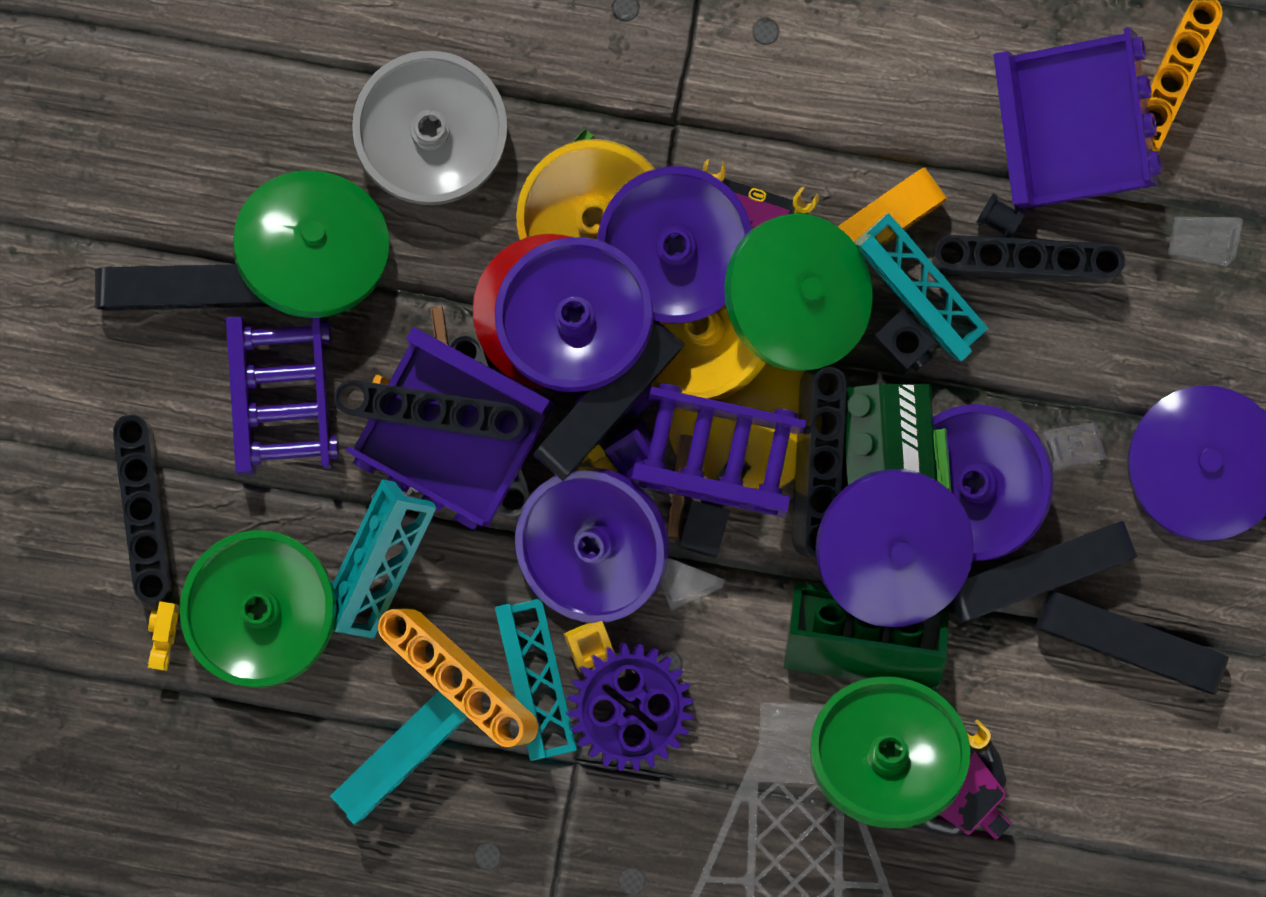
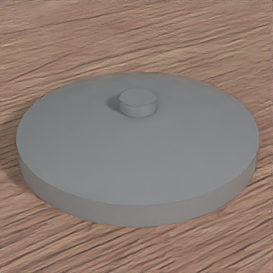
(429, 127)

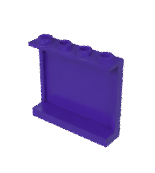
(1077, 120)
(446, 467)

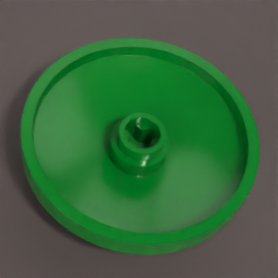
(310, 244)
(798, 292)
(257, 609)
(889, 752)

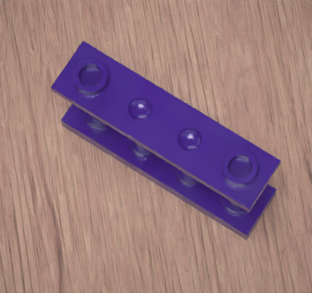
(248, 415)
(691, 480)

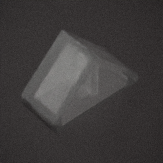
(1206, 239)
(1073, 446)
(687, 584)

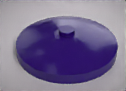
(680, 236)
(574, 314)
(1201, 463)
(997, 476)
(592, 545)
(894, 547)

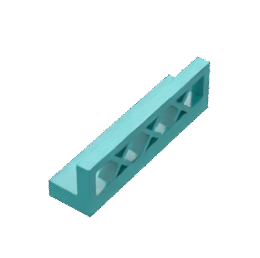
(914, 298)
(363, 560)
(519, 675)
(398, 757)

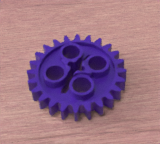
(651, 679)

